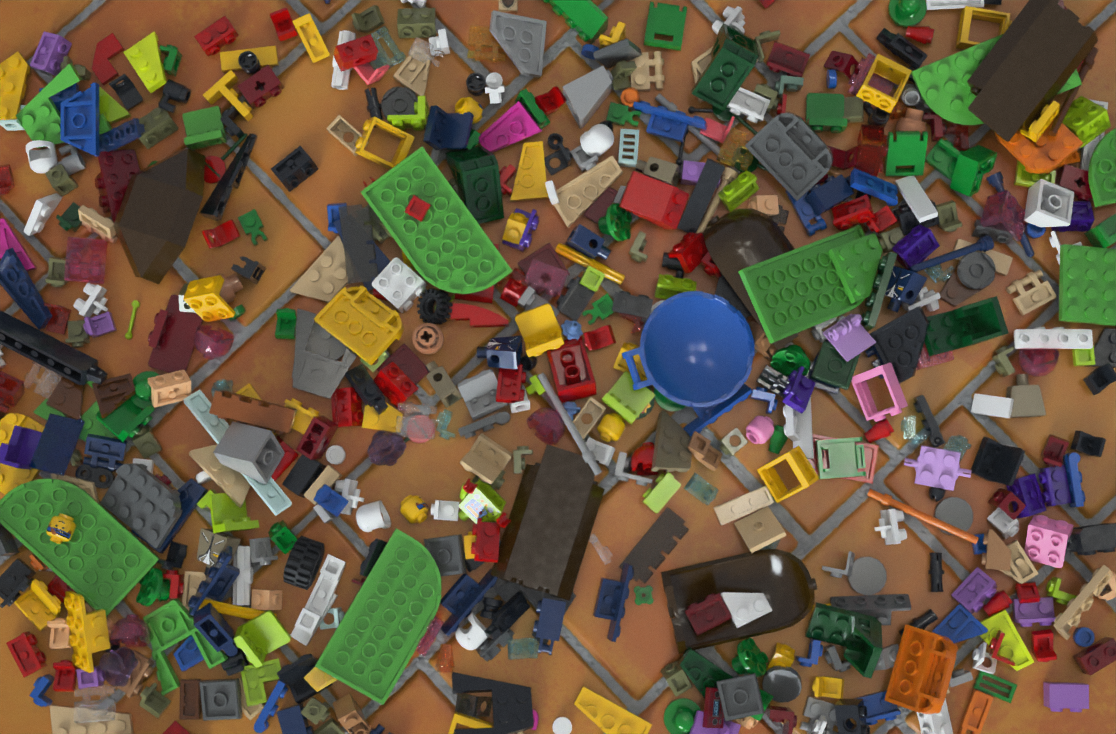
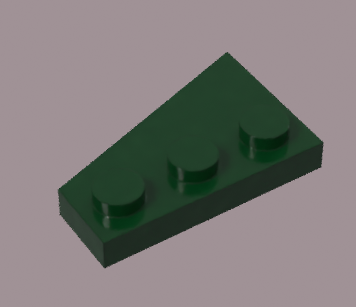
(702, 671)

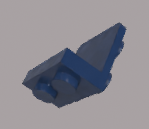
(447, 130)

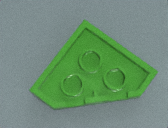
(857, 265)

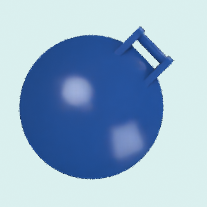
(694, 350)

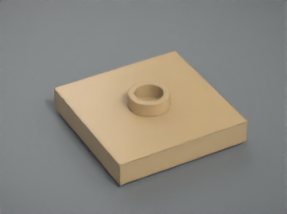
(760, 529)

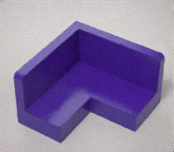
(20, 447)

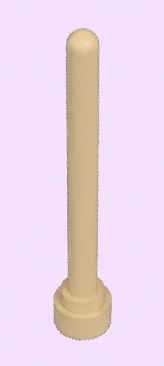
(728, 176)

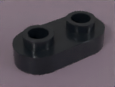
(95, 475)

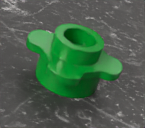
(647, 591)

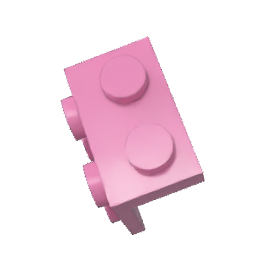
(1047, 540)

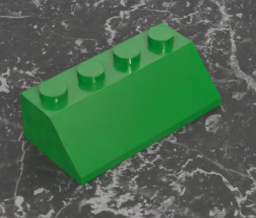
(582, 16)

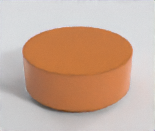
(630, 95)

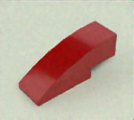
(478, 316)

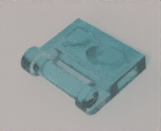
(382, 58)

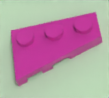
(509, 129)

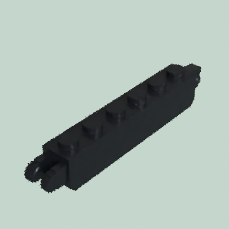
(49, 351)

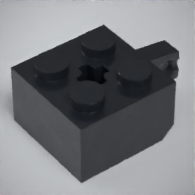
(1089, 538)

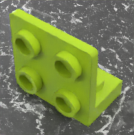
(1086, 119)
(417, 122)
(626, 400)
(228, 515)

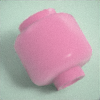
(760, 429)

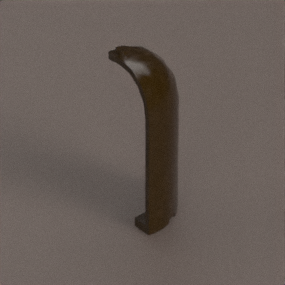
(742, 241)
(767, 571)

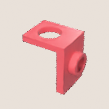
(370, 75)
(717, 130)

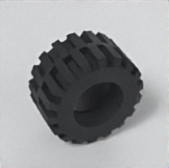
(303, 562)

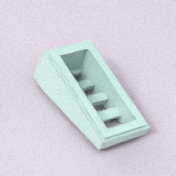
(623, 161)

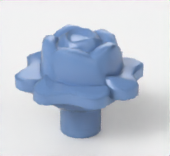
(571, 329)
(571, 408)

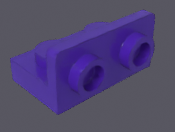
(1081, 218)
(916, 245)
(798, 390)
(1054, 485)
(1028, 491)

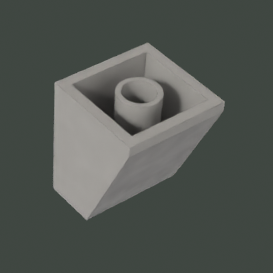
(587, 94)
(250, 451)

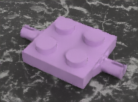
(937, 467)

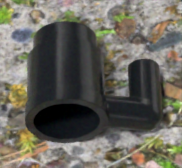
(176, 92)
(877, 116)
(673, 264)
(235, 663)

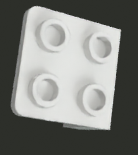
(399, 284)

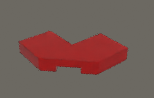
(105, 50)

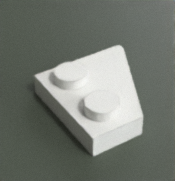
(40, 213)
(746, 606)

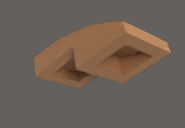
(703, 452)

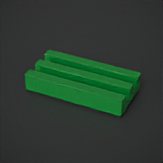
(979, 680)

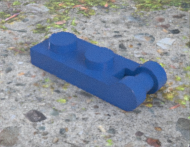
(874, 186)
(806, 213)
(1074, 479)
(271, 706)

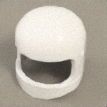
(597, 140)
(41, 160)
(370, 517)
(473, 636)

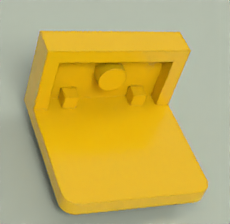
(205, 300)
(539, 330)
(39, 605)

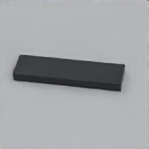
(701, 196)

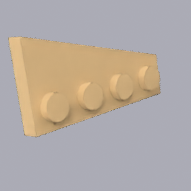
(585, 190)
(1082, 602)
(63, 723)

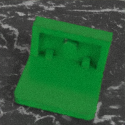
(825, 112)
(126, 419)

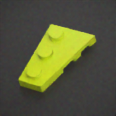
(147, 62)
(1012, 644)

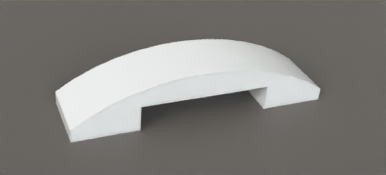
(321, 594)

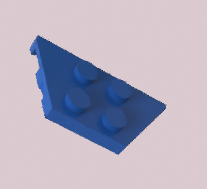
(81, 120)

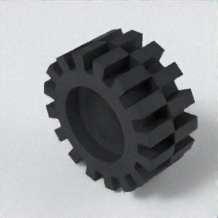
(442, 306)

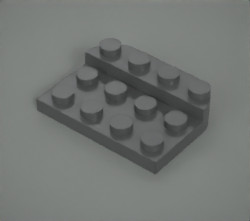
(791, 153)
(143, 503)

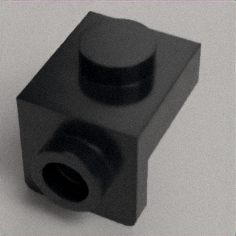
(227, 118)
(1100, 378)
(1088, 444)
(175, 556)

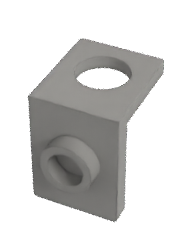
(838, 572)

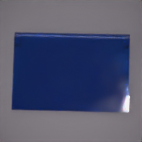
(56, 444)

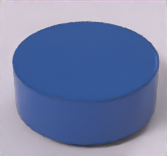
(587, 51)
(831, 79)
(1034, 231)
(1083, 636)

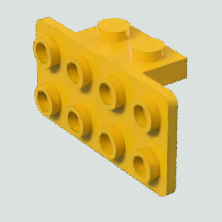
(87, 631)

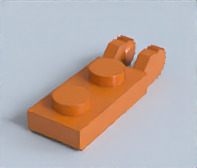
(976, 712)

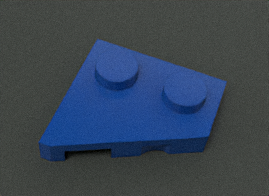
(960, 625)

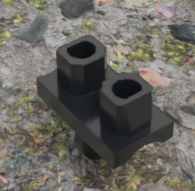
(773, 380)

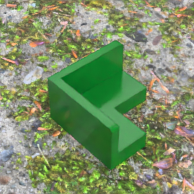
(970, 169)
(1103, 234)

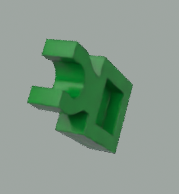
(619, 114)
(252, 224)
(601, 309)

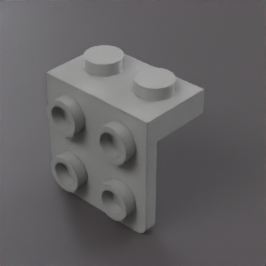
(480, 394)

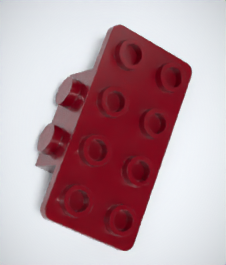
(114, 178)
(173, 337)

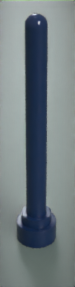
(996, 181)
(983, 244)

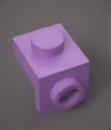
(99, 325)
(90, 679)

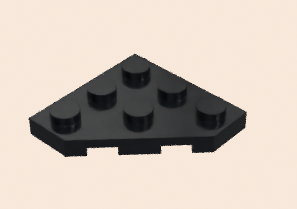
(902, 342)

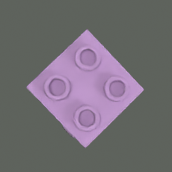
(849, 336)

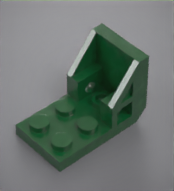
(730, 64)
(479, 178)
(965, 326)
(854, 631)

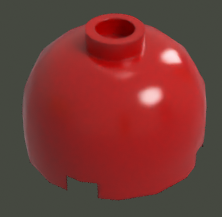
(642, 460)

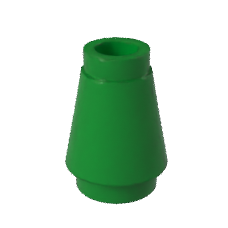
(777, 440)

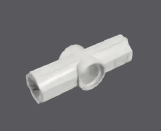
(340, 79)
(243, 582)

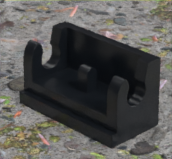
(252, 270)
(303, 475)

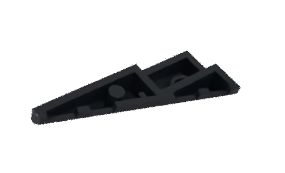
(232, 177)

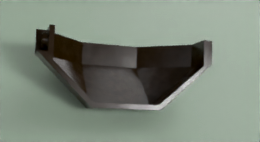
(160, 212)

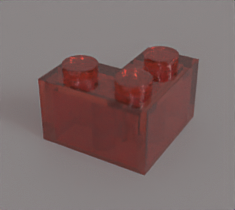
(871, 149)

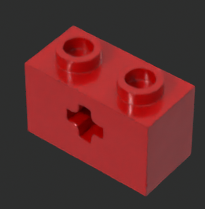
(355, 52)

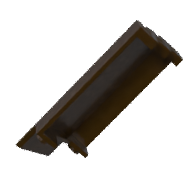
(1028, 66)
(550, 524)

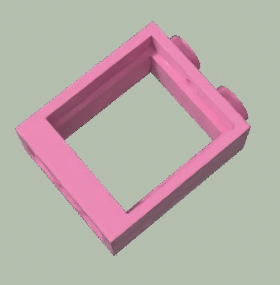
(865, 397)

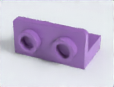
(50, 53)
(975, 591)
(1033, 612)

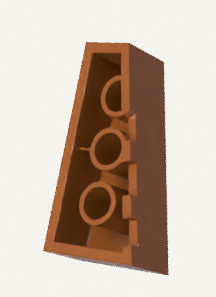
(252, 411)

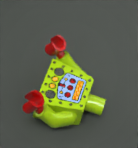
(482, 502)

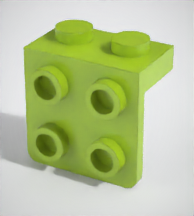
(261, 637)

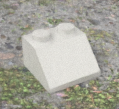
(1048, 205)

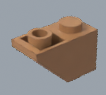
(761, 341)
(997, 553)
(351, 716)

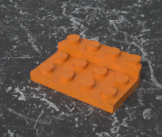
(1046, 152)
(921, 671)

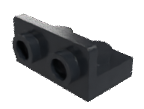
(294, 168)
(908, 220)
(575, 299)

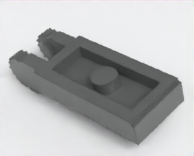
(485, 424)

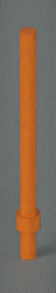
(887, 500)

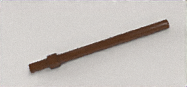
(1086, 65)

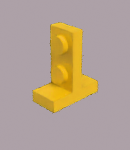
(311, 38)
(222, 88)

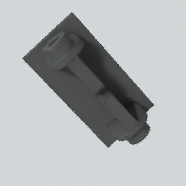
(997, 233)
(488, 648)

